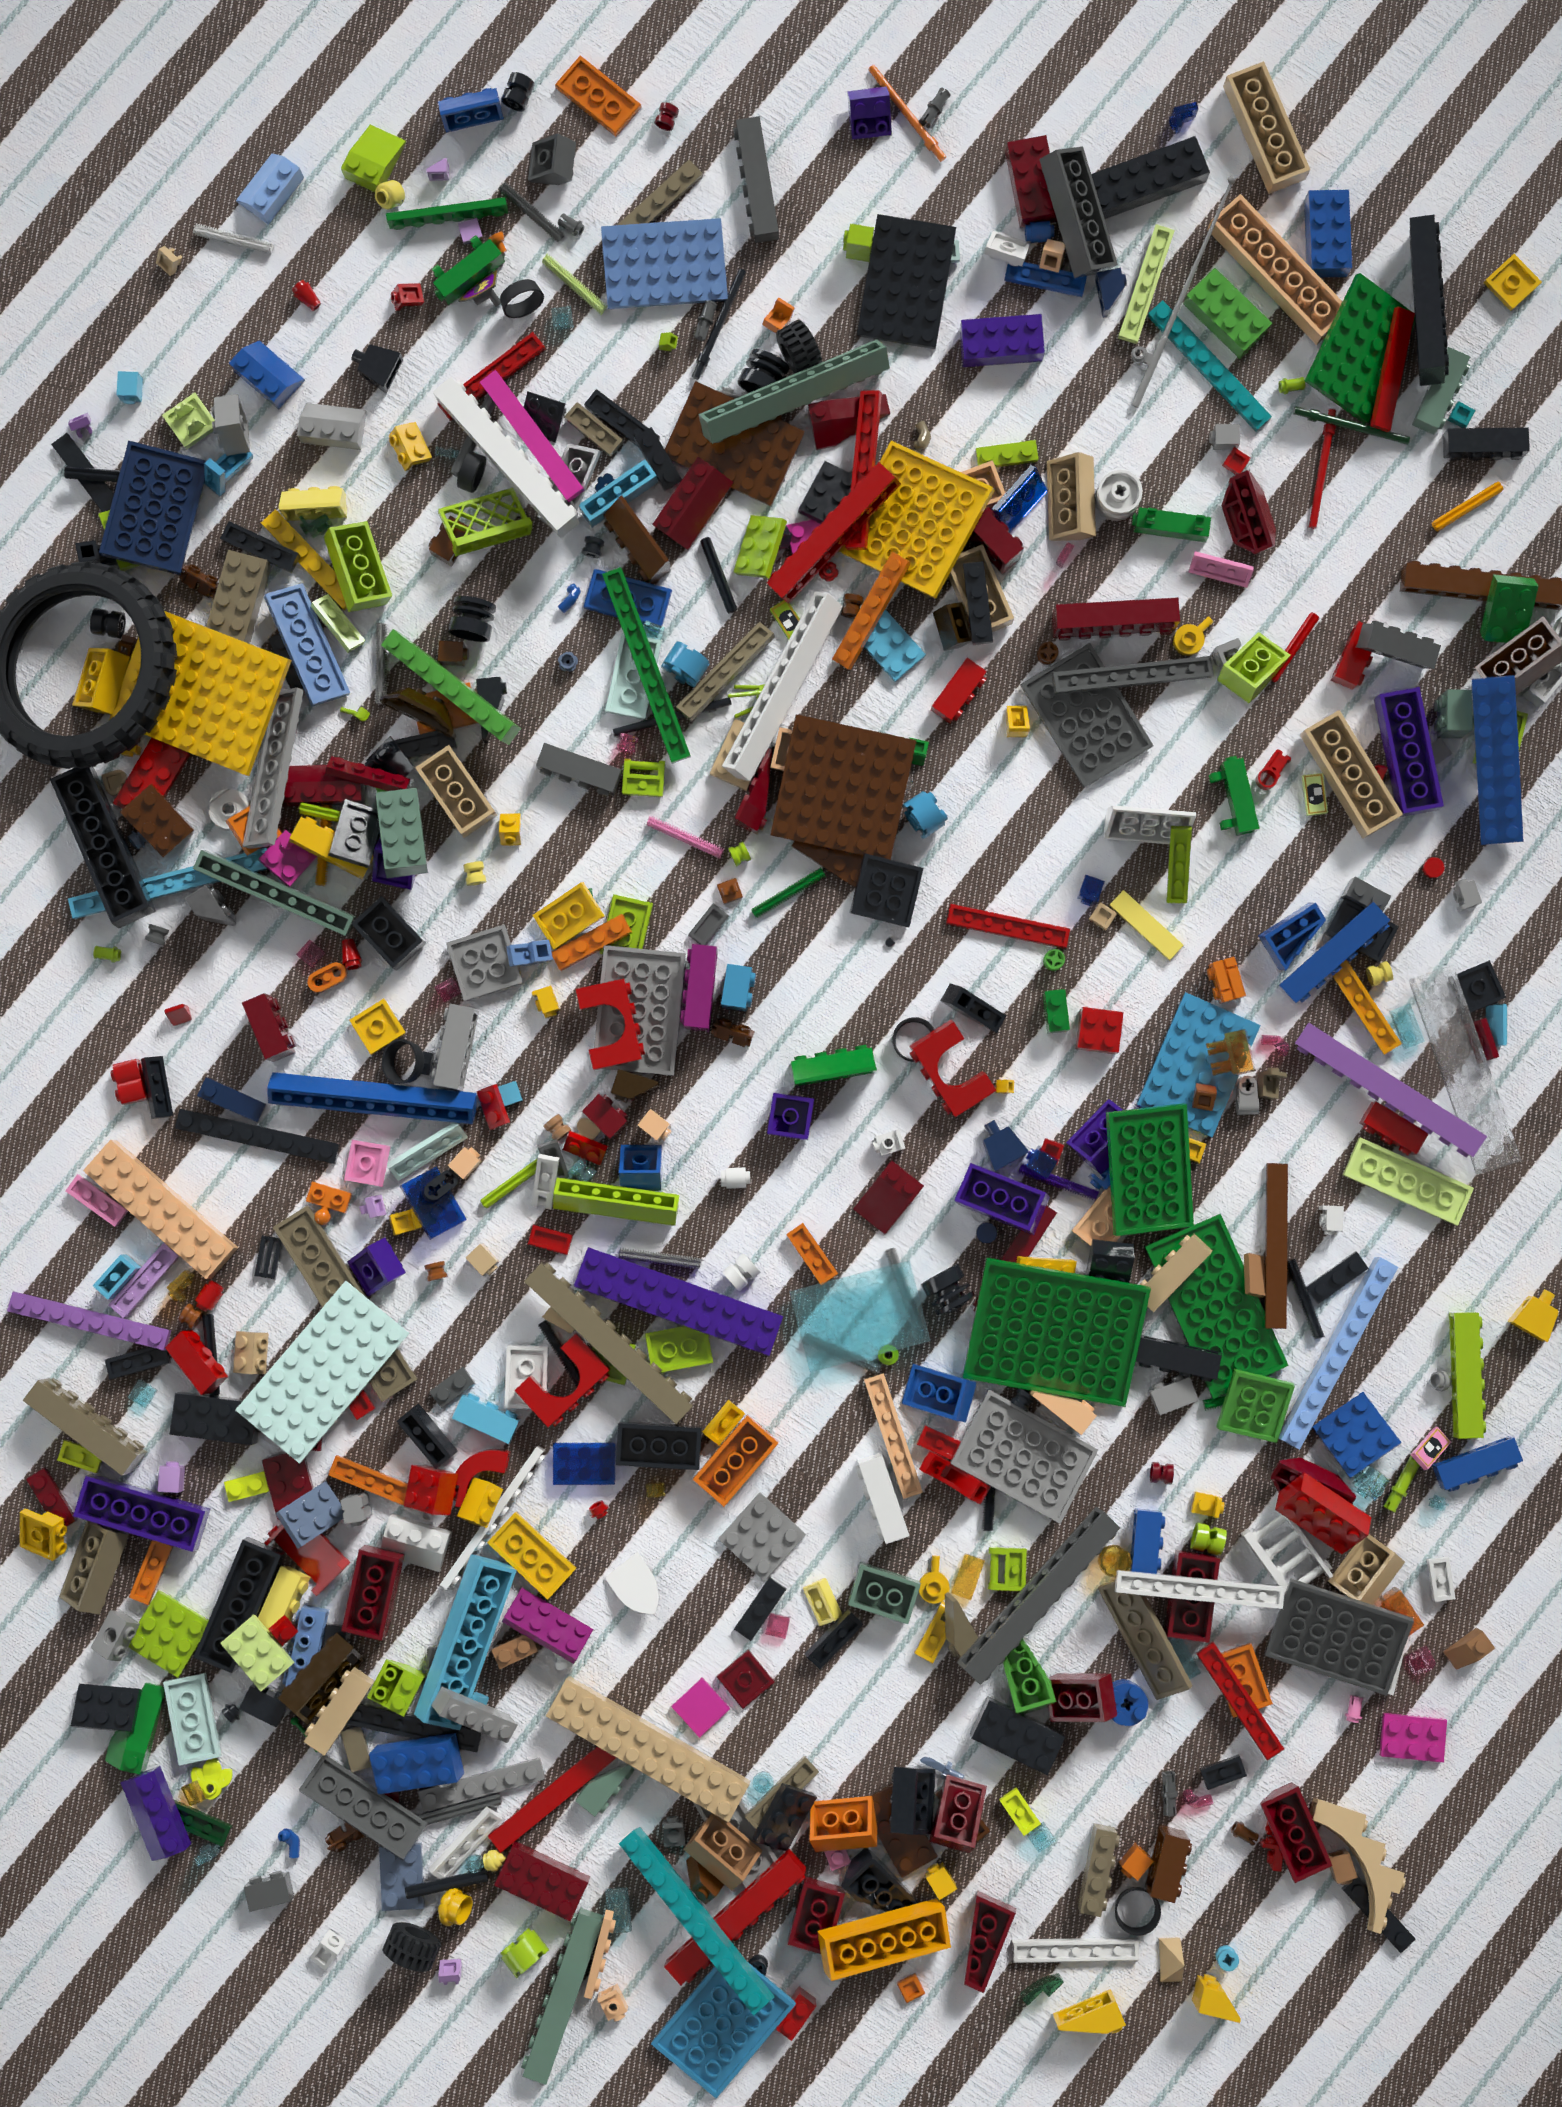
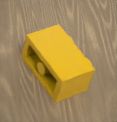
(480, 1502)

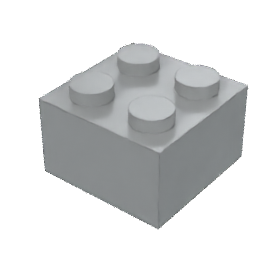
(230, 424)

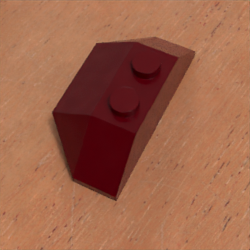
(1248, 514)
(1290, 1469)

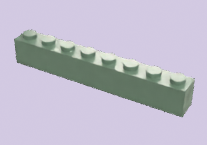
(274, 892)
(563, 1995)

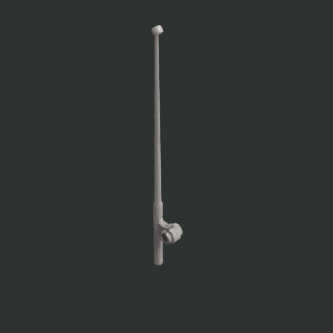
(1152, 359)

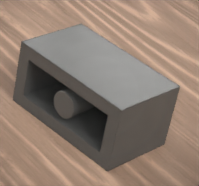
(1364, 894)
(268, 1891)

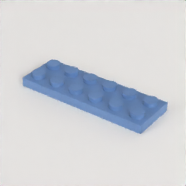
(306, 644)

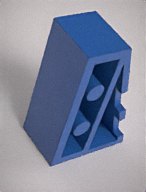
(1291, 934)

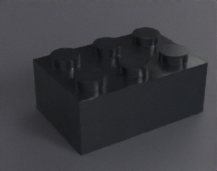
(388, 933)

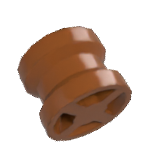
(435, 1271)
(190, 1316)

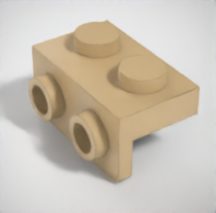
(250, 1352)

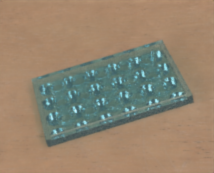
(859, 1316)

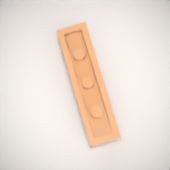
(602, 1946)

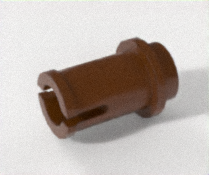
(1241, 1831)

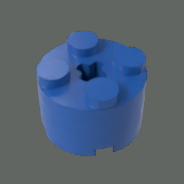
(1137, 1705)

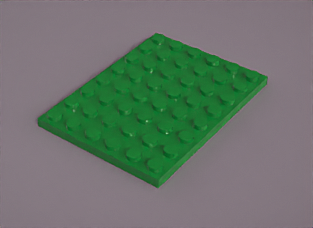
(1056, 1332)

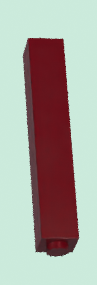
(1024, 1242)

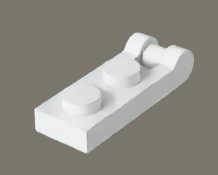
(545, 1181)

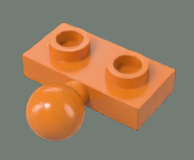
(328, 1199)

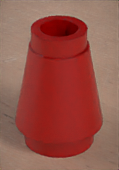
(306, 295)
(350, 955)

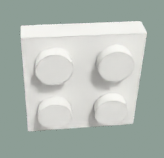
(1007, 248)

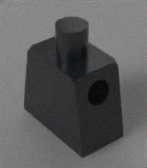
(378, 365)

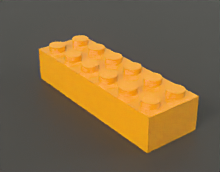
(884, 1939)

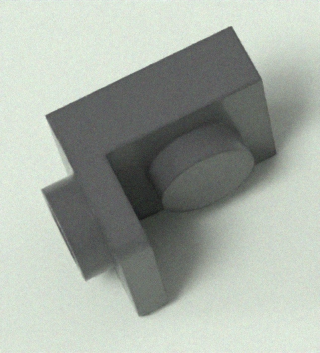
(674, 1831)

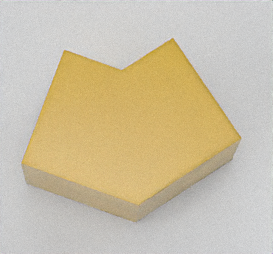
(1004, 1086)

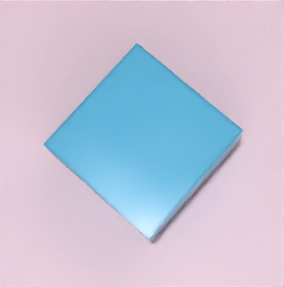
(510, 1093)

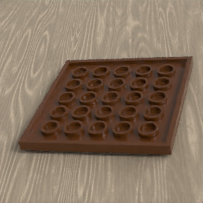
(843, 787)

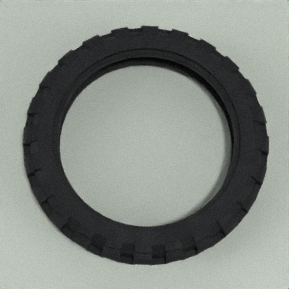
(154, 678)

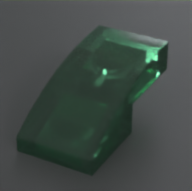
(1047, 1984)

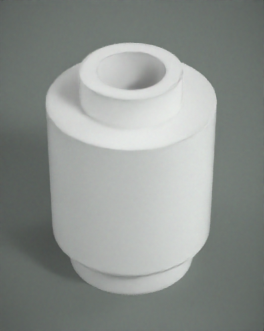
(735, 1178)

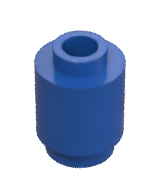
(1039, 231)

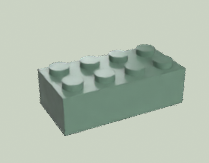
(401, 832)

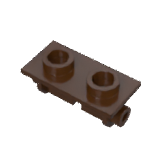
(192, 576)
(740, 1033)
(339, 1839)

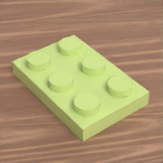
(257, 1652)

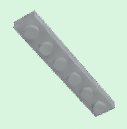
(482, 1784)

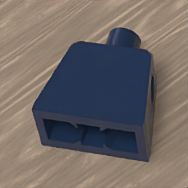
(1002, 1146)

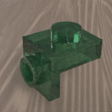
(317, 527)

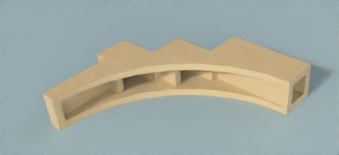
(1369, 1853)

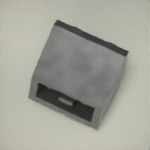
(209, 906)

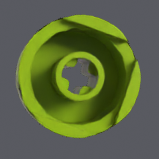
(524, 1953)

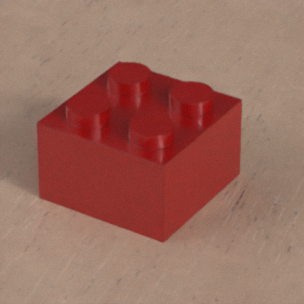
(1099, 1030)
(430, 1490)

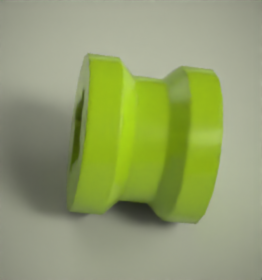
(739, 854)

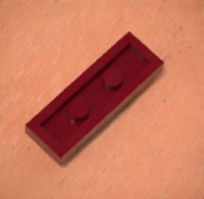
(50, 1496)

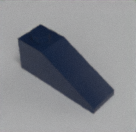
(231, 1099)

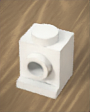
(897, 1143)
(1331, 1219)

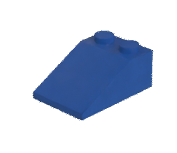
(939, 1393)

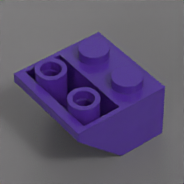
(869, 112)

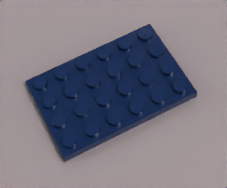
(153, 508)

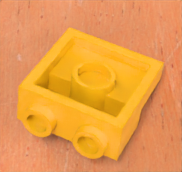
(42, 1534)

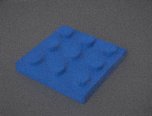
(1356, 1435)

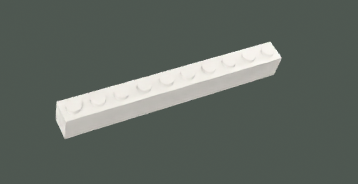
(506, 457)
(782, 686)

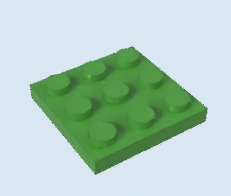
(1255, 1405)

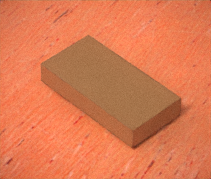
(1254, 1275)

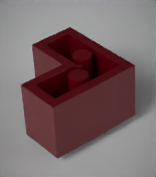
(605, 1116)

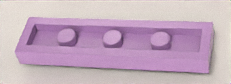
(144, 1280)

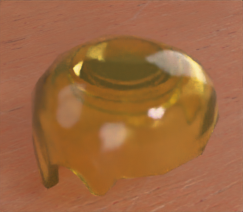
(1113, 1559)

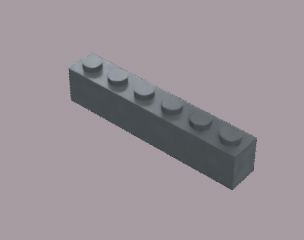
(757, 179)

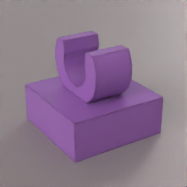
(80, 422)

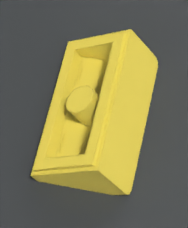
(822, 1602)

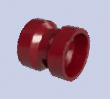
(666, 117)
(1161, 1473)

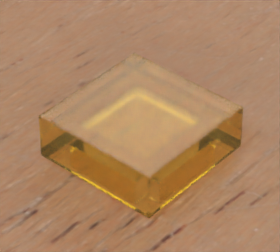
(193, 1793)

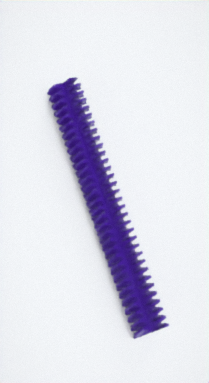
(1061, 1182)

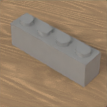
(474, 1715)

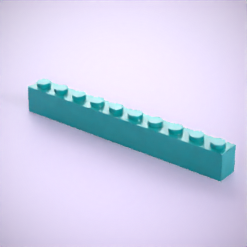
(696, 1920)

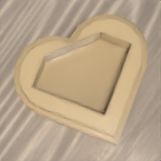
(114, 781)
(588, 1128)

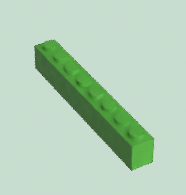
(451, 687)

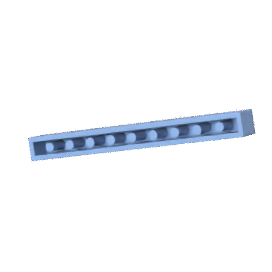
(1337, 1352)

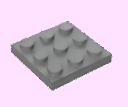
(483, 963)
(762, 1536)

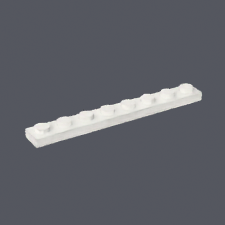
(511, 1493)
(1199, 1589)

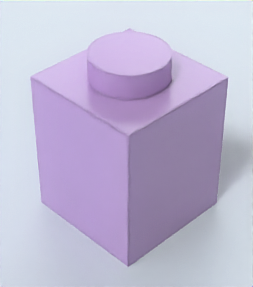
(171, 1477)

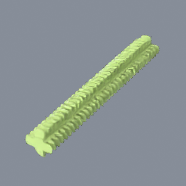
(574, 284)

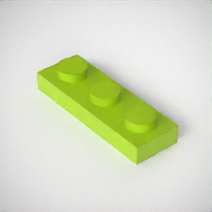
(1008, 454)

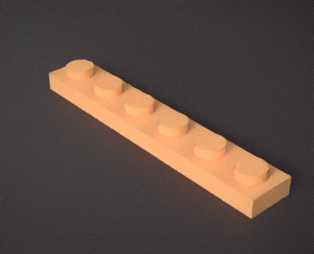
(893, 1436)

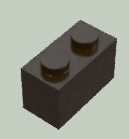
(952, 626)

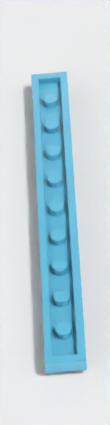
(165, 884)

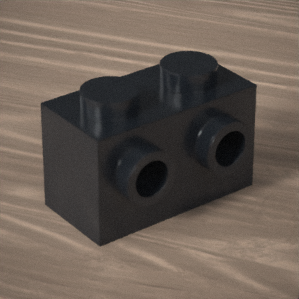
(264, 1705)

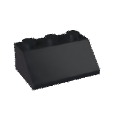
(912, 1800)

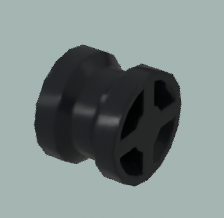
(592, 547)
(1023, 1400)

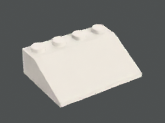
(1143, 823)

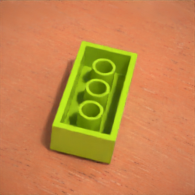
(357, 566)

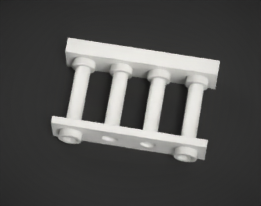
(1266, 1555)

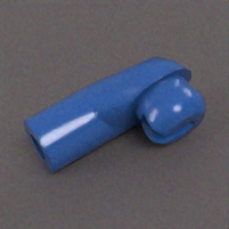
(570, 600)
(292, 1840)

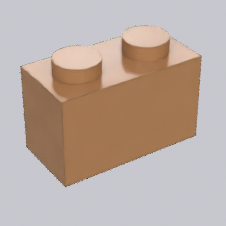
(514, 1650)

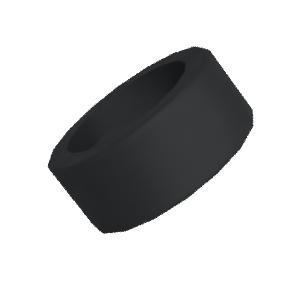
(471, 472)

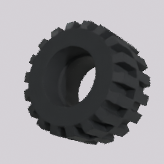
(798, 346)
(411, 1947)

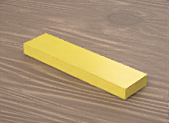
(1146, 925)

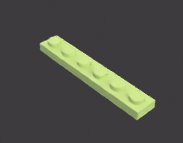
(1146, 284)

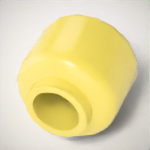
(390, 194)

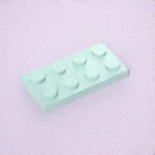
(626, 689)
(192, 1719)

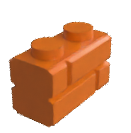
(1226, 980)

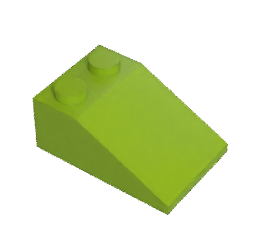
(372, 158)
(1253, 667)

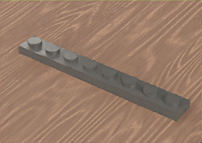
(1132, 675)

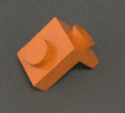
(779, 315)

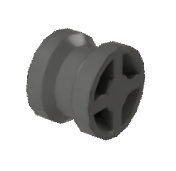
(156, 934)

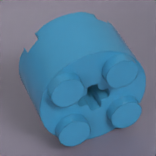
(685, 664)
(924, 814)

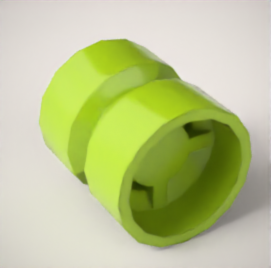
(1208, 1539)

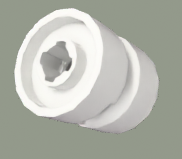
(741, 1272)

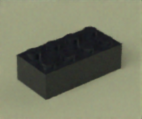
(211, 1419)
(659, 1445)
(1017, 1735)

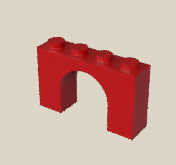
(627, 1048)
(928, 1052)
(591, 1370)

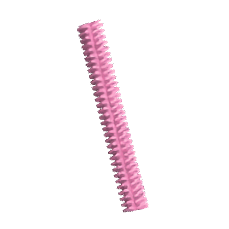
(684, 837)

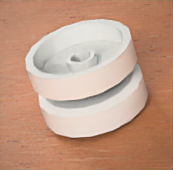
(1126, 502)

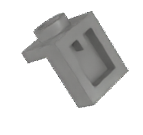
(1228, 649)

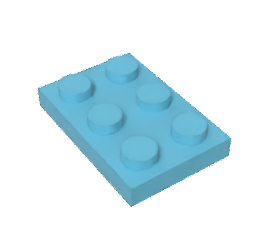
(893, 647)

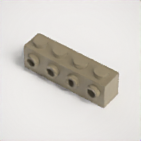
(1097, 1870)

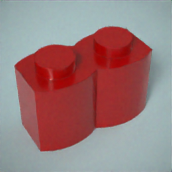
(129, 1082)

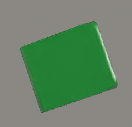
(920, 752)

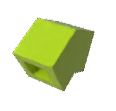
(667, 341)

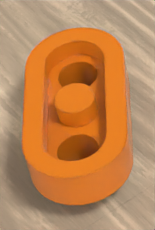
(327, 976)

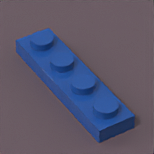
(1036, 277)

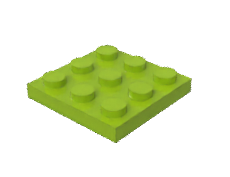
(168, 1633)

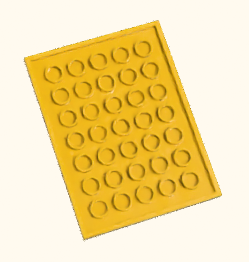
(218, 697)

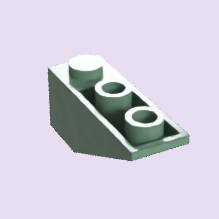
(599, 1789)

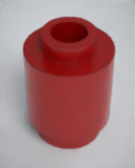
(209, 1296)

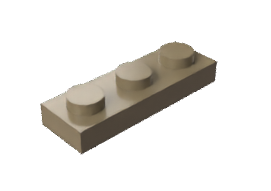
(593, 429)

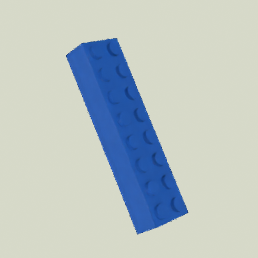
(1497, 759)

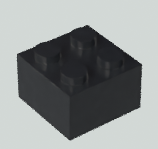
(1110, 1260)

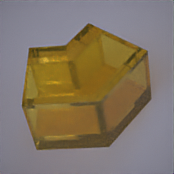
(655, 1489)

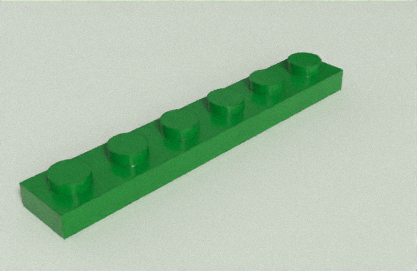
(453, 212)

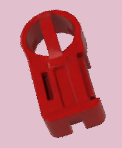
(1273, 767)

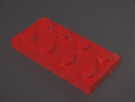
(157, 765)

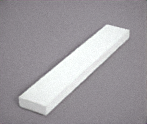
(1075, 1950)

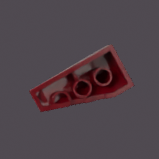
(837, 420)

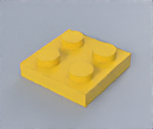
(1512, 282)
(377, 1026)

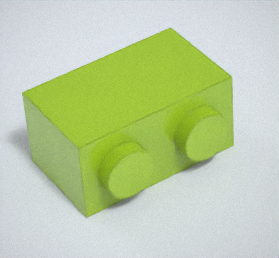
(858, 242)

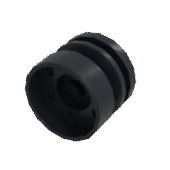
(762, 370)
(472, 619)
(947, 1289)

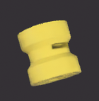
(474, 873)
(1380, 973)

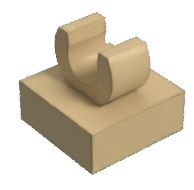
(167, 260)

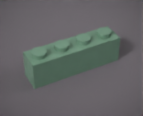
(1439, 396)

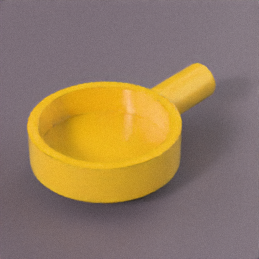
(1190, 638)
(933, 1583)

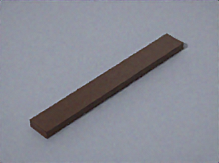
(1276, 1246)

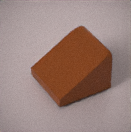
(1204, 1097)

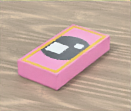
(1430, 1448)

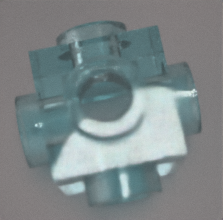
(1370, 1483)

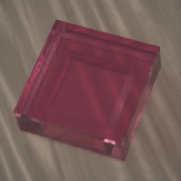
(1064, 554)
(311, 953)
(777, 1625)

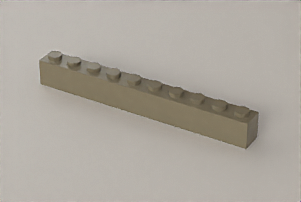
(608, 1342)

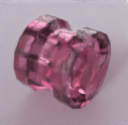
(627, 743)

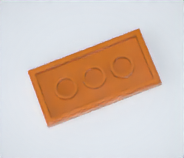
(598, 96)

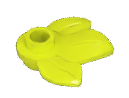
(212, 1775)

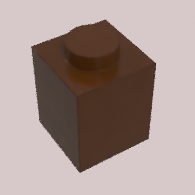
(452, 653)

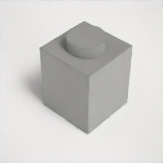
(1225, 436)

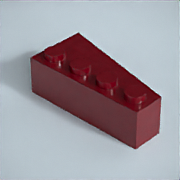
(989, 1930)

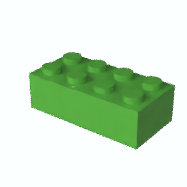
(1227, 313)

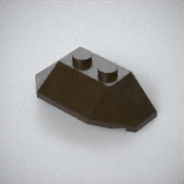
(421, 709)

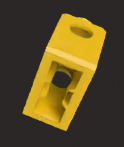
(1536, 1316)

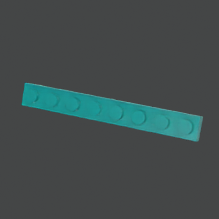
(1211, 367)

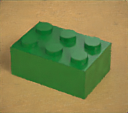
(1508, 607)

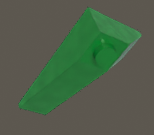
(132, 1750)

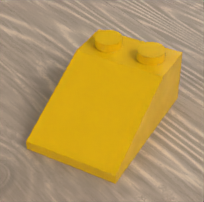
(1092, 2015)

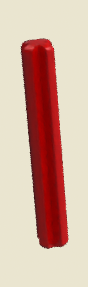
(1297, 641)

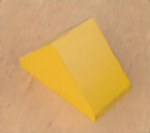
(1017, 721)

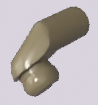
(924, 436)

